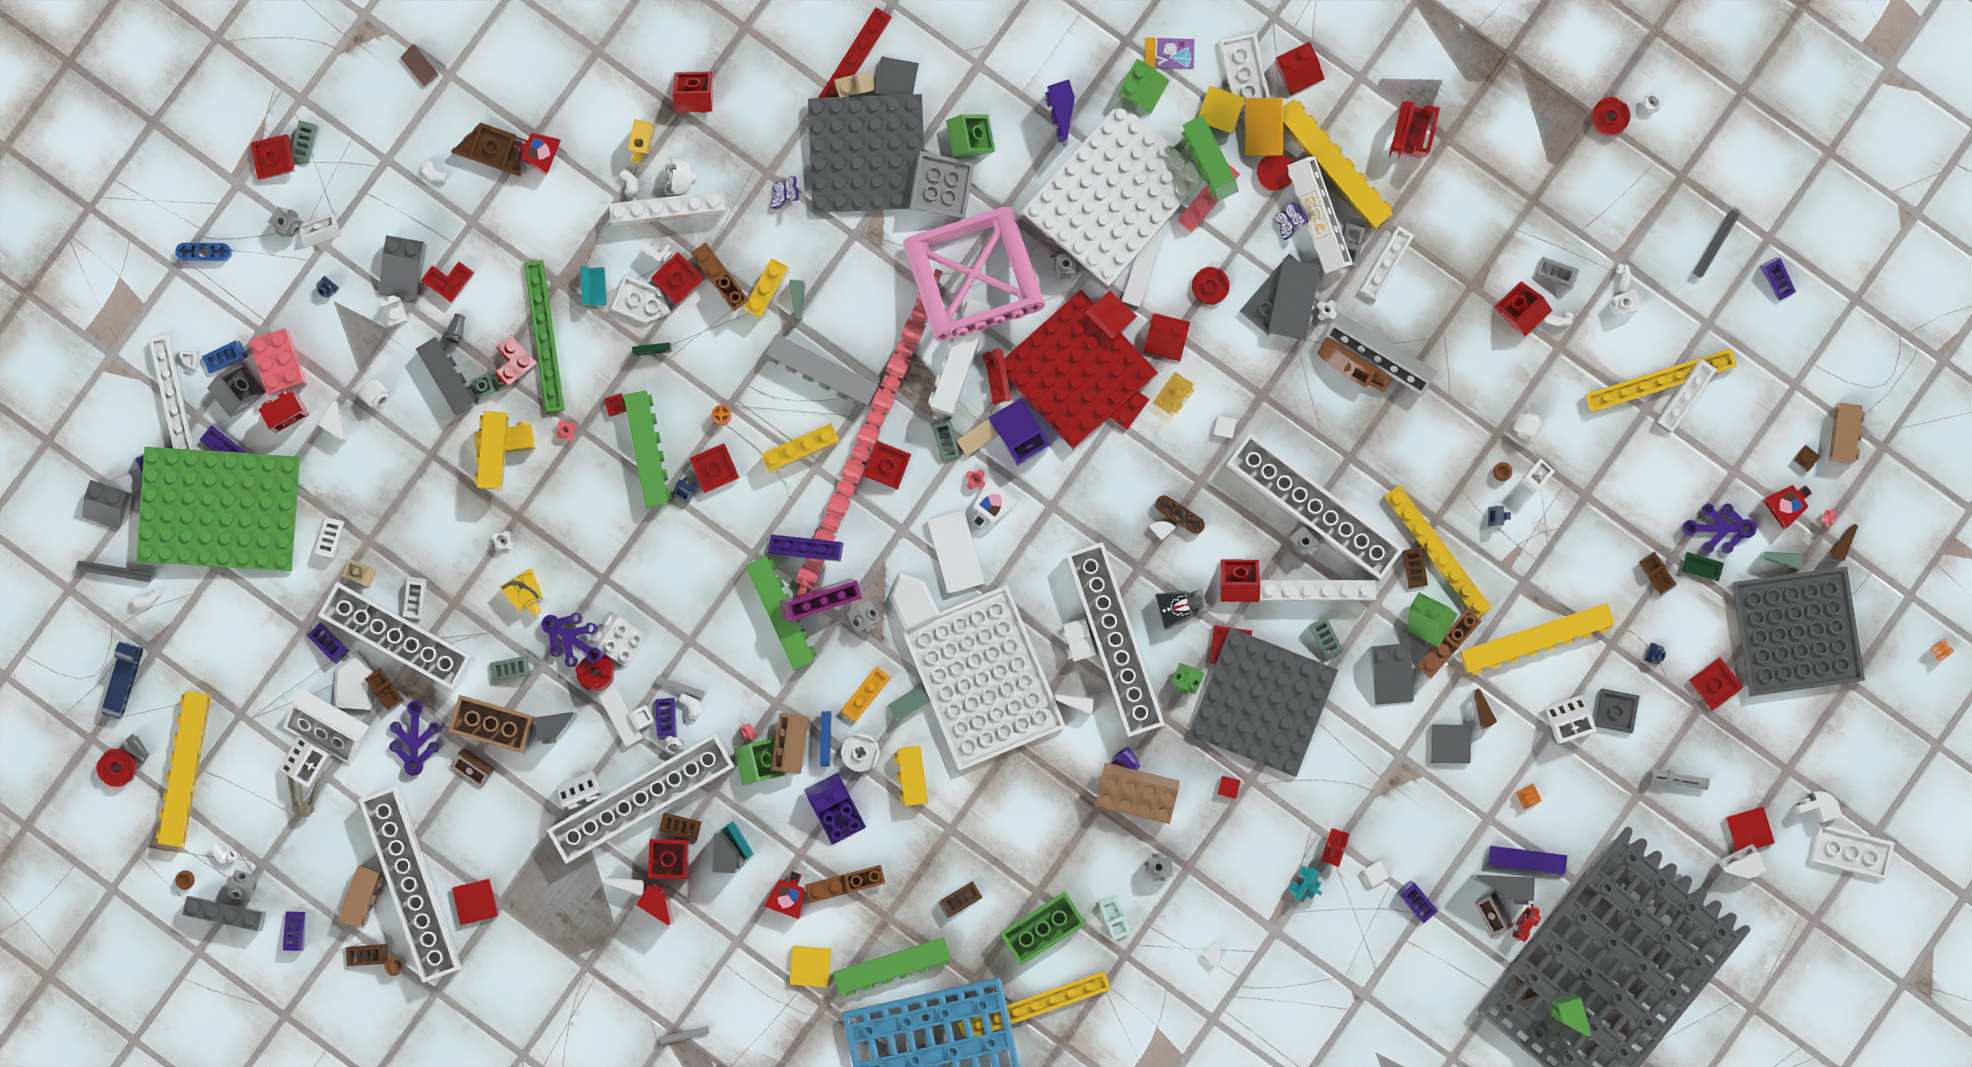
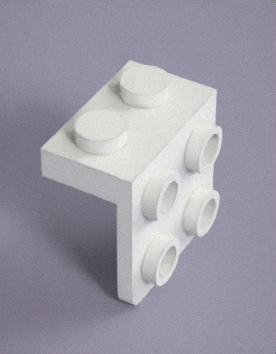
(618, 638)

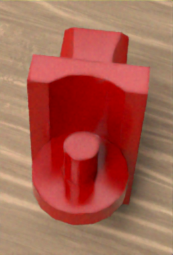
(1335, 847)

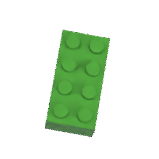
(1209, 158)
(1042, 928)

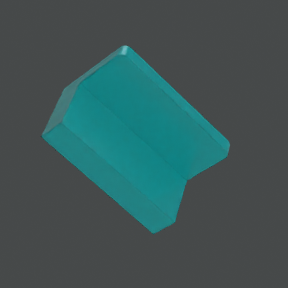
(593, 286)
(737, 837)

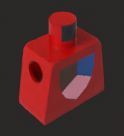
(538, 151)
(1787, 504)
(787, 896)

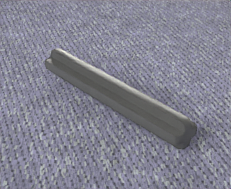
(1716, 243)
(114, 571)

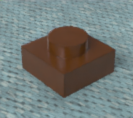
(1806, 458)

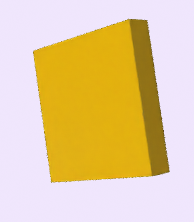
(1222, 109)
(810, 966)

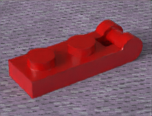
(997, 376)

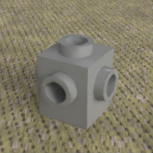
(285, 222)
(1065, 272)
(1298, 546)
(864, 617)
(1166, 870)
(241, 885)

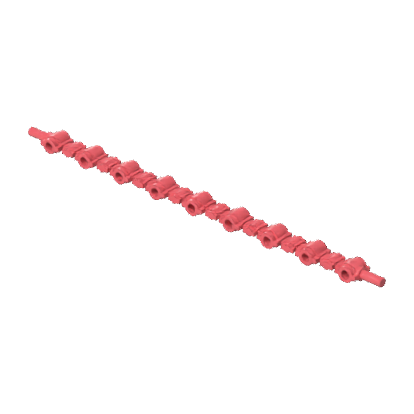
(866, 437)

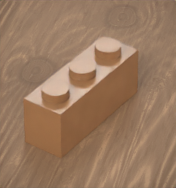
(1846, 433)
(790, 743)
(360, 896)

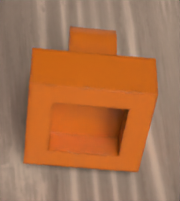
(1528, 796)

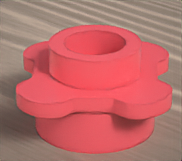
(567, 435)
(979, 475)
(1829, 518)
(747, 732)

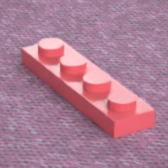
(1200, 207)

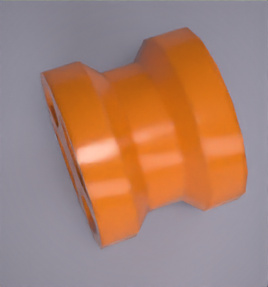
(718, 414)
(1941, 649)

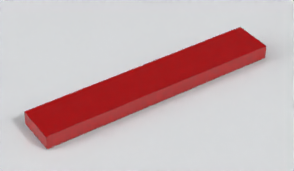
(858, 51)

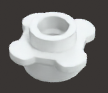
(1652, 97)
(1330, 306)
(497, 540)
(674, 745)

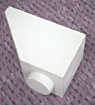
(1744, 863)

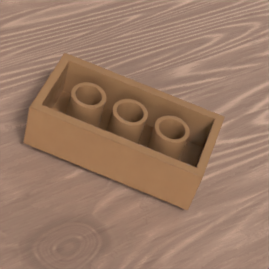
(491, 724)
(1137, 793)

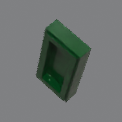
(652, 349)
(1702, 566)

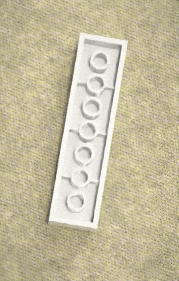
(396, 636)

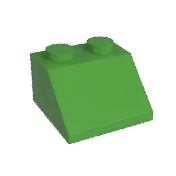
(1143, 86)
(970, 135)
(1429, 619)
(755, 762)
(1571, 1012)

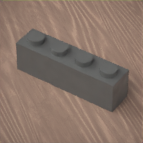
(445, 375)
(224, 913)

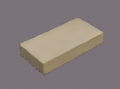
(977, 438)

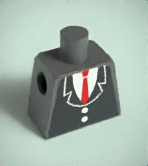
(1177, 607)

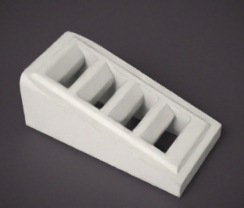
(332, 554)
(415, 581)
(1080, 703)
(634, 886)

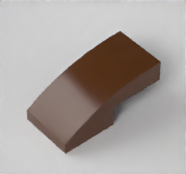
(1657, 573)
(384, 690)

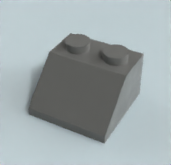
(236, 389)
(105, 504)
(553, 726)
(726, 854)

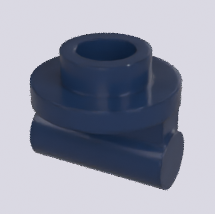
(326, 287)
(1655, 654)

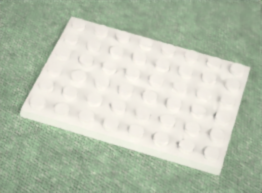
(1113, 194)
(983, 678)

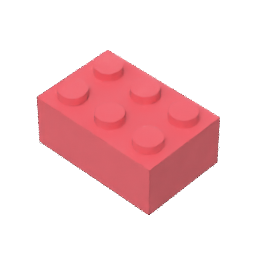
(277, 362)

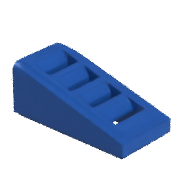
(239, 351)

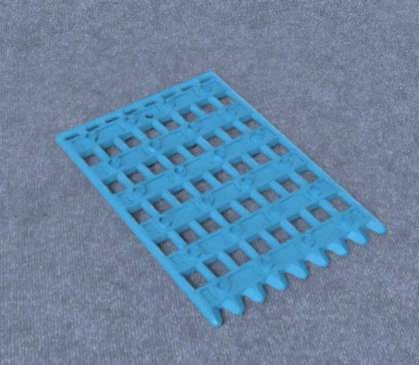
(944, 1014)

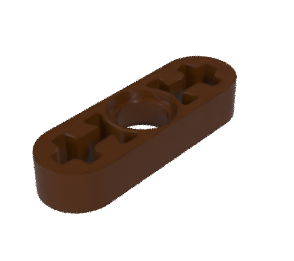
(1164, 511)

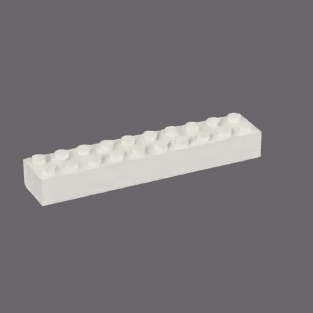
(1314, 507)
(1115, 639)
(641, 798)
(410, 884)

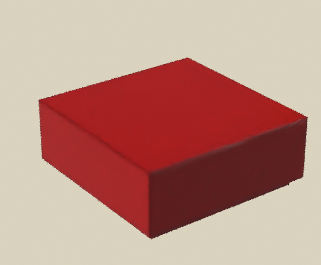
(615, 405)
(1229, 787)

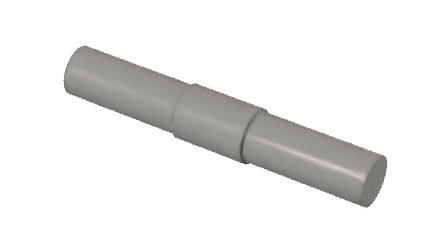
(680, 687)
(684, 1035)

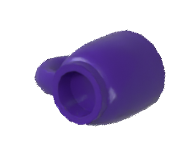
(1127, 759)

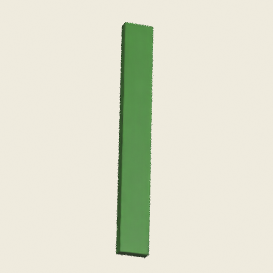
(544, 336)

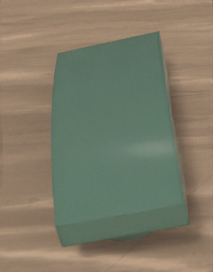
(488, 384)

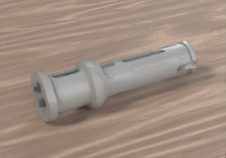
(1669, 777)

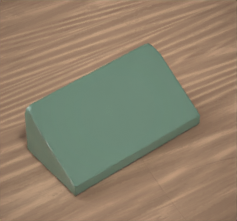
(908, 703)

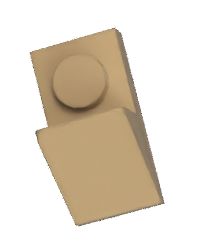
(854, 84)
(359, 572)

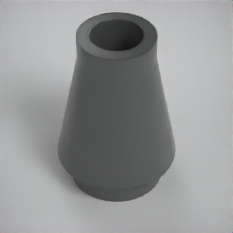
(455, 329)
(135, 747)

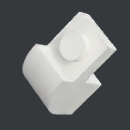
(1825, 805)

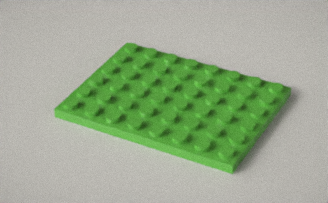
(218, 509)

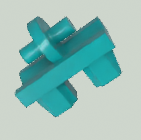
(1310, 884)

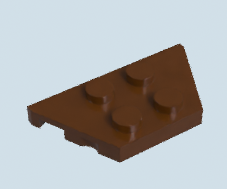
(491, 148)

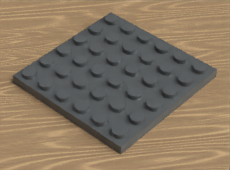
(864, 151)
(1798, 631)
(1263, 702)

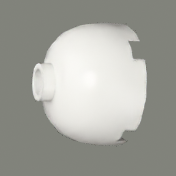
(678, 177)

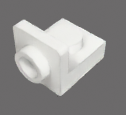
(653, 252)
(394, 310)

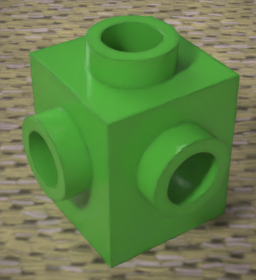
(1187, 679)

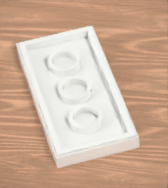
(1244, 67)
(956, 551)
(1852, 851)

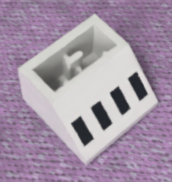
(1570, 719)
(305, 762)
(578, 790)

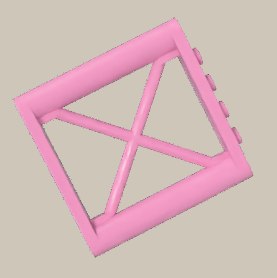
(941, 321)

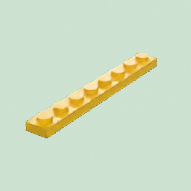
(1655, 381)
(1437, 551)
(1044, 1002)

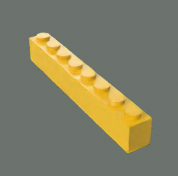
(1335, 165)
(1537, 638)
(184, 768)

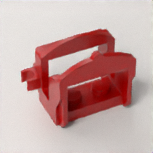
(1412, 129)

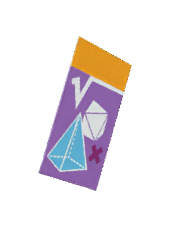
(1169, 53)

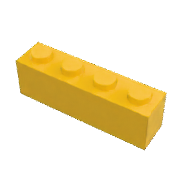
(800, 448)
(492, 450)

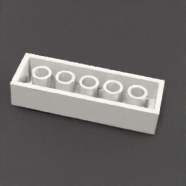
(957, 364)

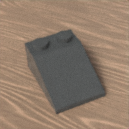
(401, 267)
(1392, 673)
(1513, 888)

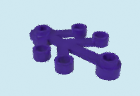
(1722, 528)
(569, 638)
(414, 742)

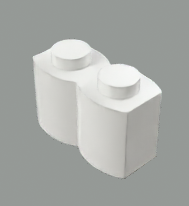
(1079, 640)

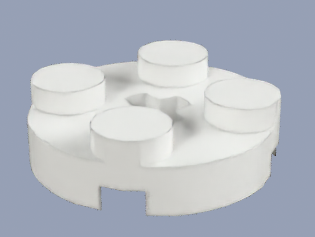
(865, 762)

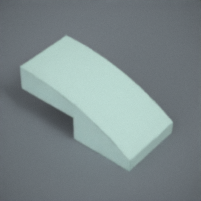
(1114, 917)

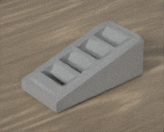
(1566, 268)

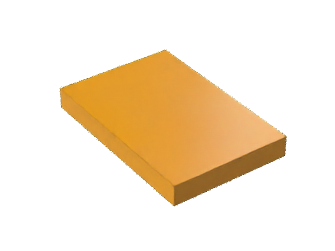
(1263, 126)

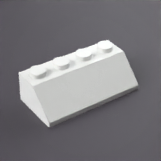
(326, 726)

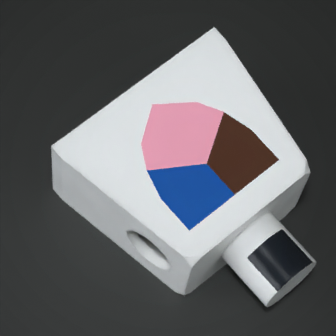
(992, 504)

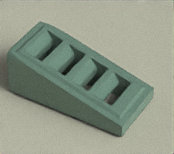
(299, 132)
(797, 290)
(941, 423)
(1790, 560)
(1313, 626)
(525, 664)

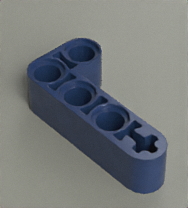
(122, 679)

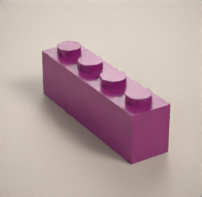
(820, 599)

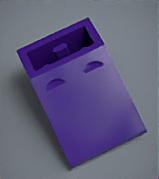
(1061, 99)
(1019, 432)
(835, 808)

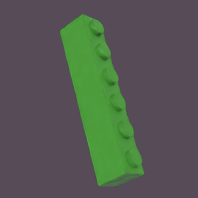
(646, 449)
(789, 633)
(892, 965)

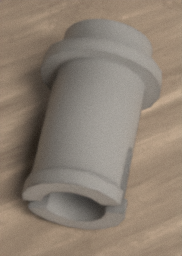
(1205, 608)

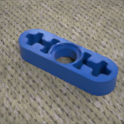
(217, 247)
(825, 742)

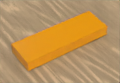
(865, 694)

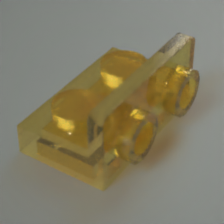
(1173, 394)

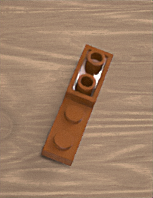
(719, 277)
(1353, 366)
(1452, 641)
(845, 884)

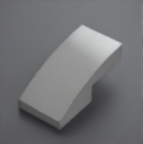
(1353, 238)

